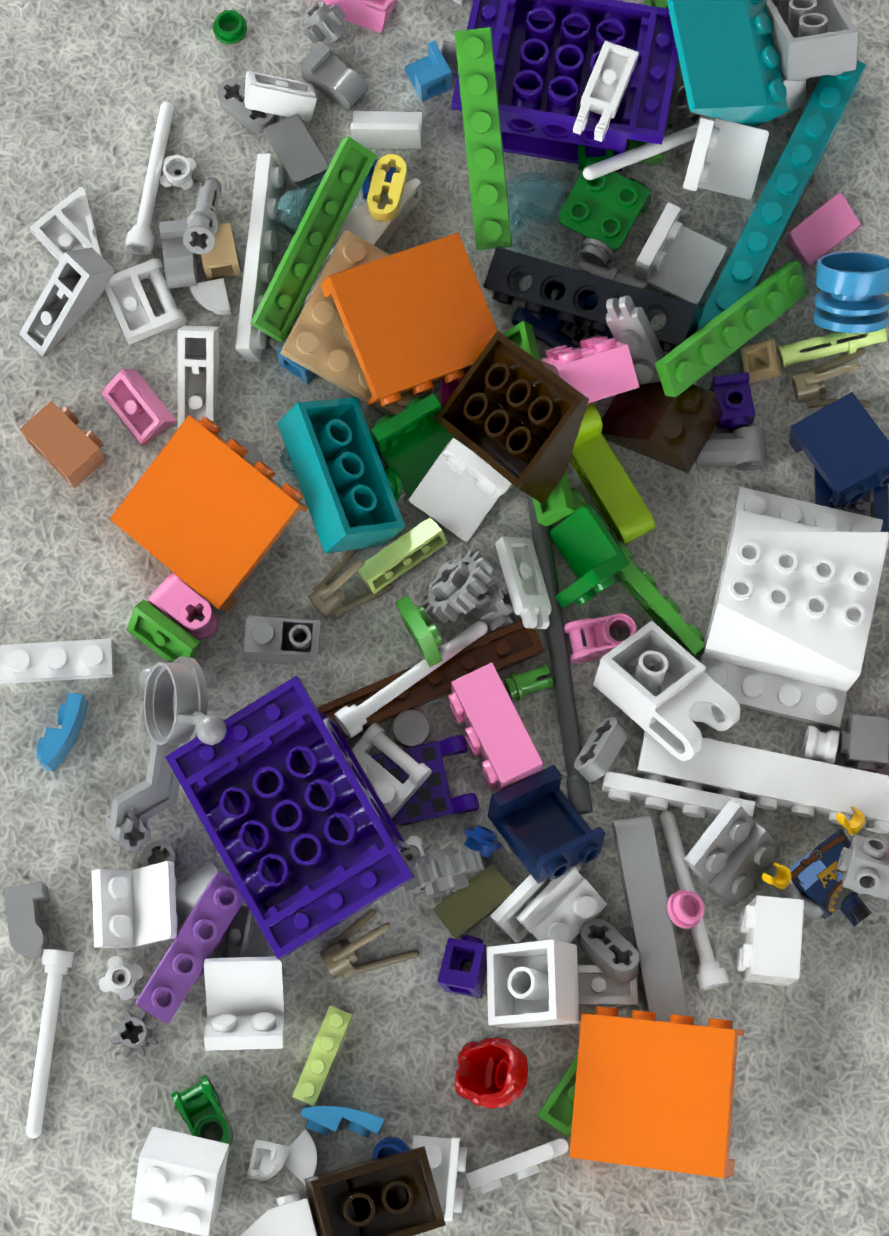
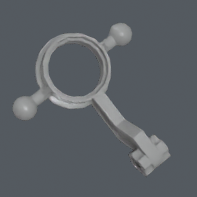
(167, 734)

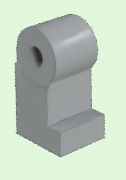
(332, 76)
(179, 262)
(24, 918)

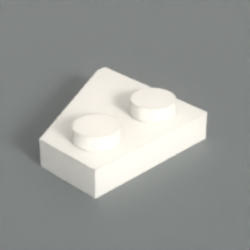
(68, 226)

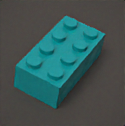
(340, 474)

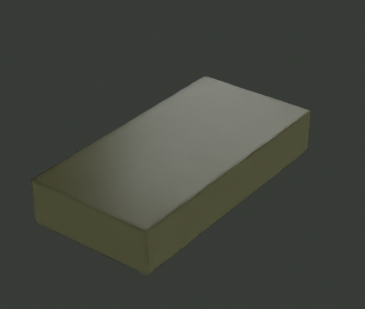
(475, 902)

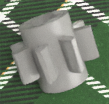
(324, 23)
(494, 608)
(125, 1029)

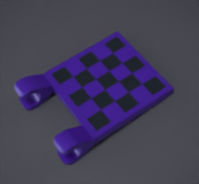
(433, 796)

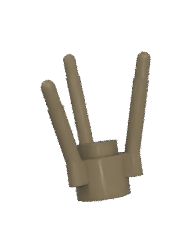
(810, 383)
(328, 596)
(341, 955)

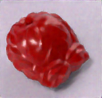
(491, 1072)

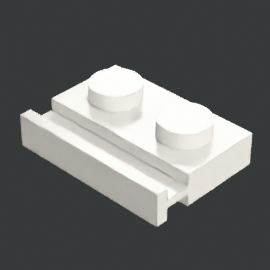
(562, 908)

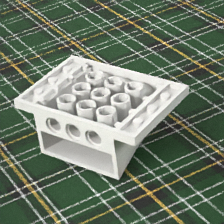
(794, 606)

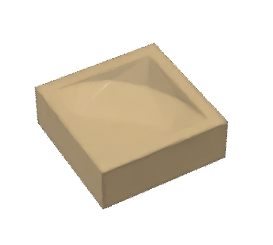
(761, 360)

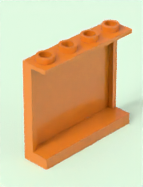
(413, 317)
(208, 510)
(655, 1092)

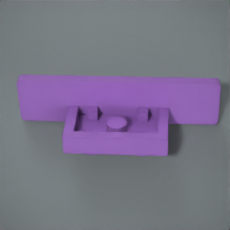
(194, 943)

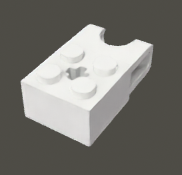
(665, 690)

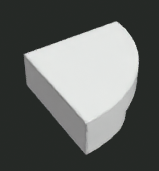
(212, 296)
(303, 1156)
(267, 1160)

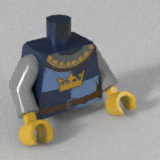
(818, 878)

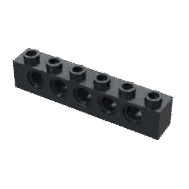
(510, 267)

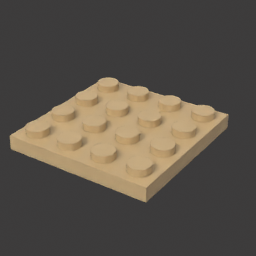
(319, 335)

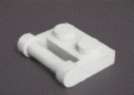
(133, 306)
(389, 789)

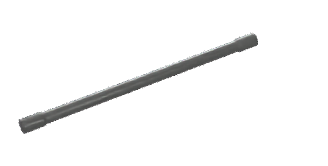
(577, 786)

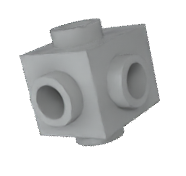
(866, 866)

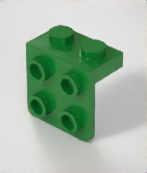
(605, 207)
(412, 440)
(589, 553)

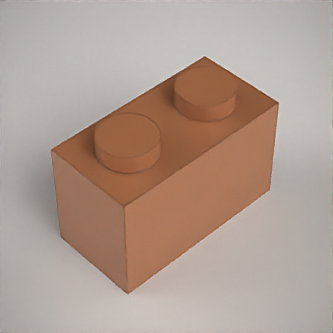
(63, 443)

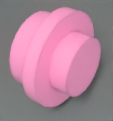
(685, 909)

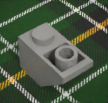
(281, 640)

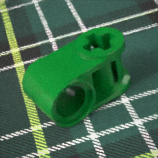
(201, 1108)

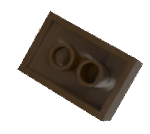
(662, 425)
(377, 1197)

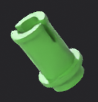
(526, 682)

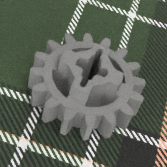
(457, 587)
(444, 872)

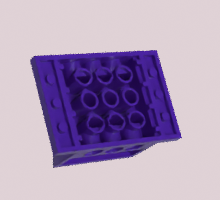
(546, 61)
(293, 817)

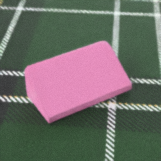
(366, 13)
(822, 230)
(137, 405)

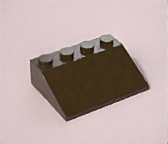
(516, 417)

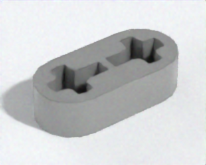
(237, 109)
(601, 749)
(614, 946)

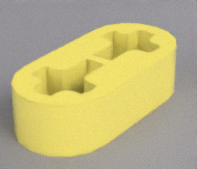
(380, 186)

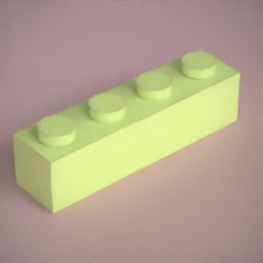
(402, 555)
(322, 1056)

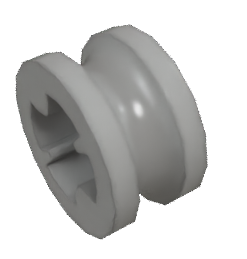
(148, 852)

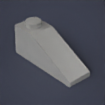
(66, 298)

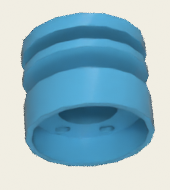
(852, 292)

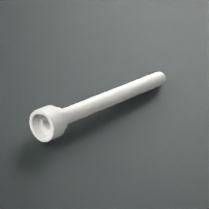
(640, 153)
(140, 238)
(354, 717)
(56, 966)
(709, 970)

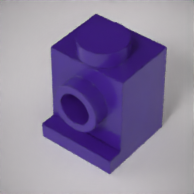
(731, 388)
(456, 954)

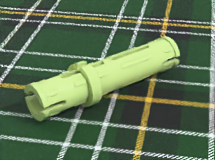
(791, 354)

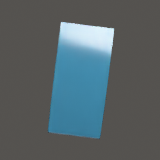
(58, 742)
(331, 1117)

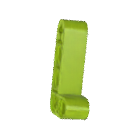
(608, 481)

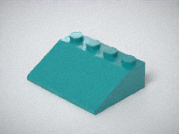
(728, 59)

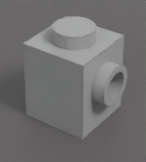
(865, 742)

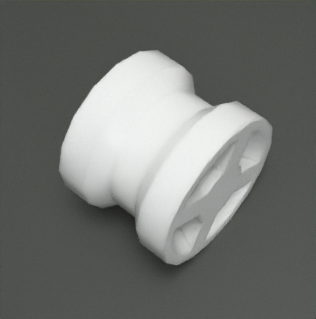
(820, 745)

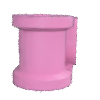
(182, 604)
(596, 636)

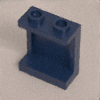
(844, 448)
(544, 826)

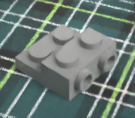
(732, 854)

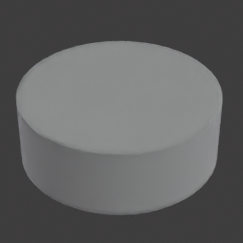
(411, 728)

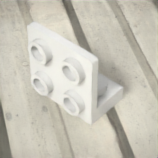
(726, 157)
(678, 258)
(459, 490)
(134, 906)
(244, 1003)
(445, 1161)

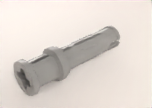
(202, 221)

